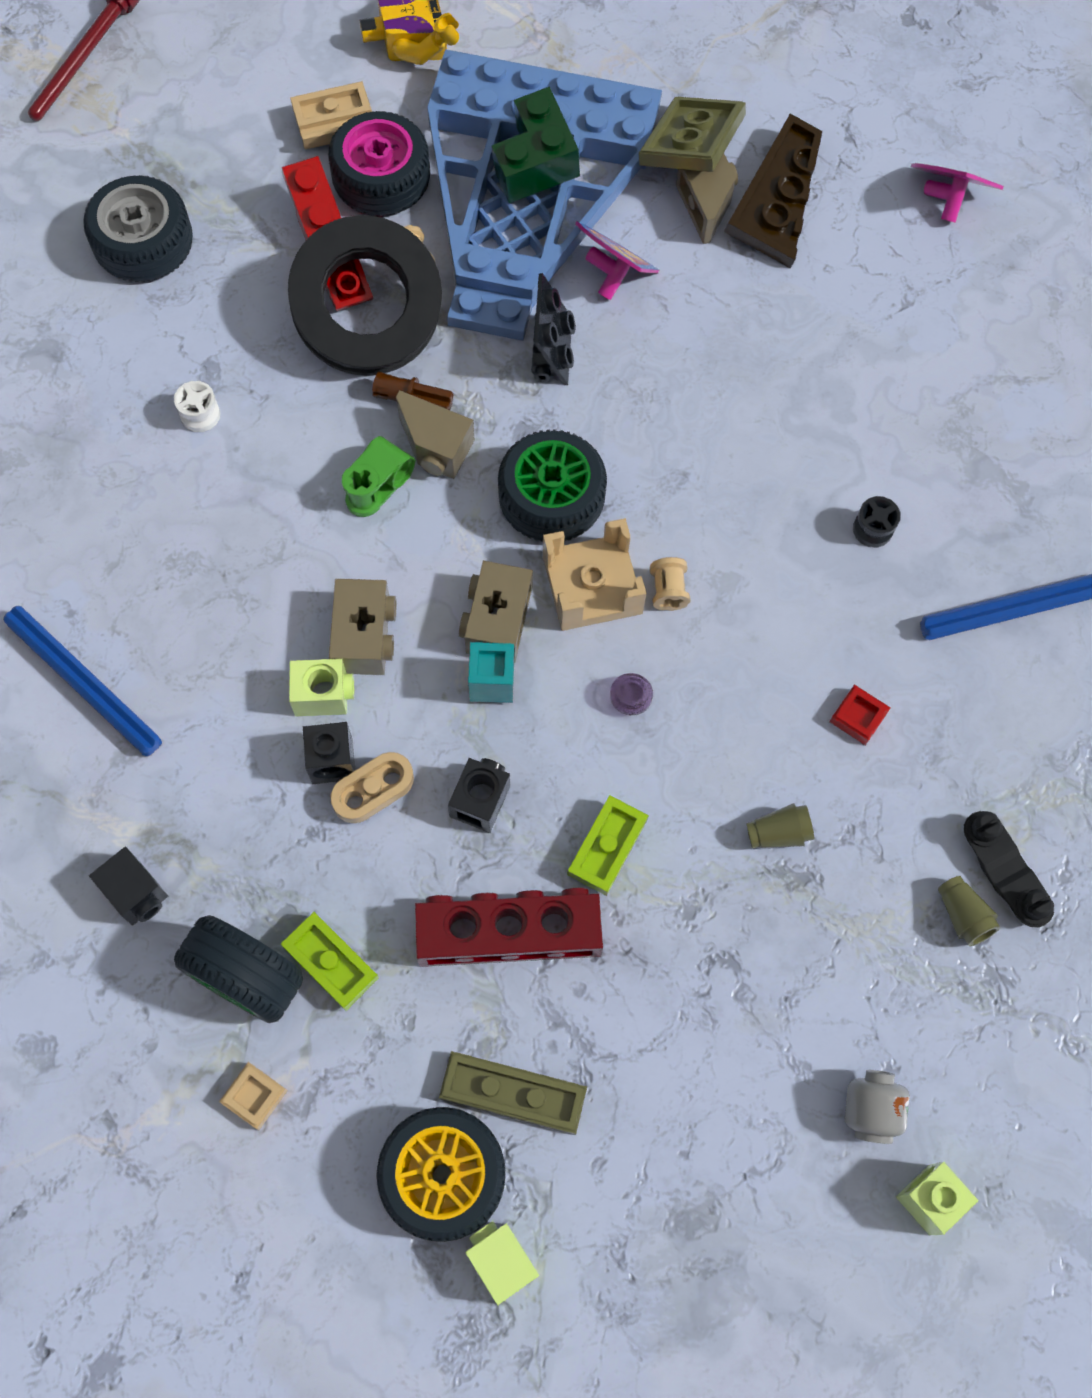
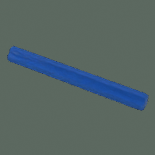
(1006, 607)
(82, 681)

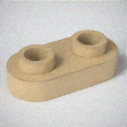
(370, 786)

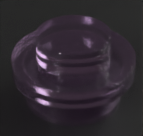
(631, 694)

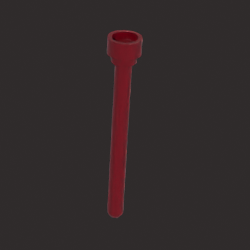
(79, 55)

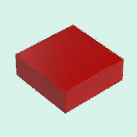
(859, 714)

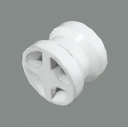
(199, 396)

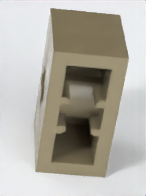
(501, 588)
(357, 604)

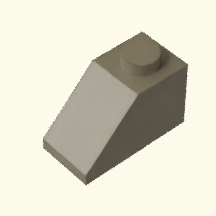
(707, 195)
(435, 434)

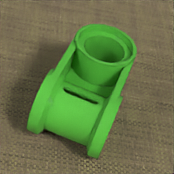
(376, 476)

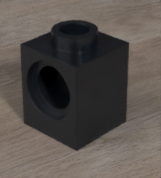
(328, 752)
(479, 812)
(129, 887)

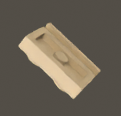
(326, 110)

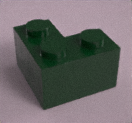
(541, 153)

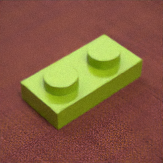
(607, 845)
(330, 961)

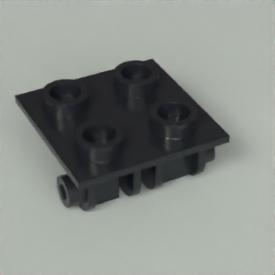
(552, 335)

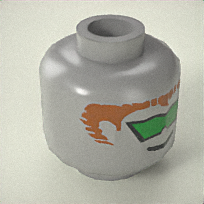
(877, 1107)

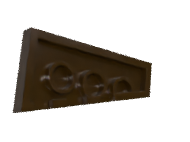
(775, 201)

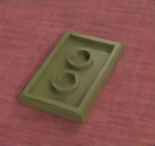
(692, 134)

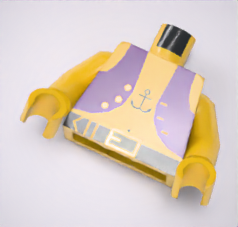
(411, 30)

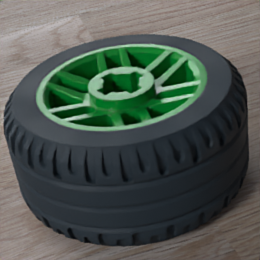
(552, 485)
(239, 968)

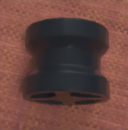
(878, 511)

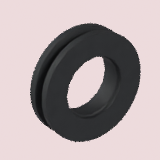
(364, 239)

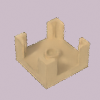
(593, 577)

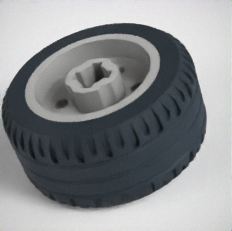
(138, 228)

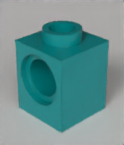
(491, 672)

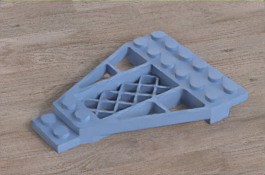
(476, 100)

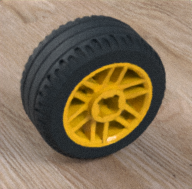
(415, 1152)

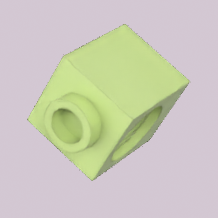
(307, 674)
(937, 1199)
(500, 1261)

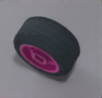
(379, 163)

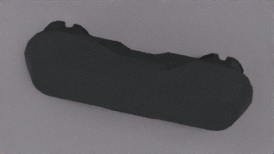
(1007, 869)

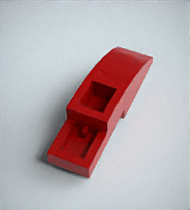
(314, 209)

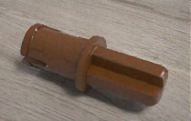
(388, 386)

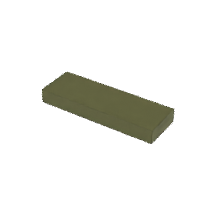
(513, 1092)

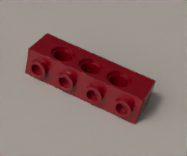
(486, 945)

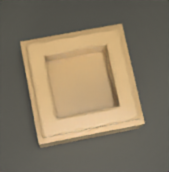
(253, 1096)

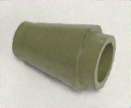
(782, 828)
(968, 912)

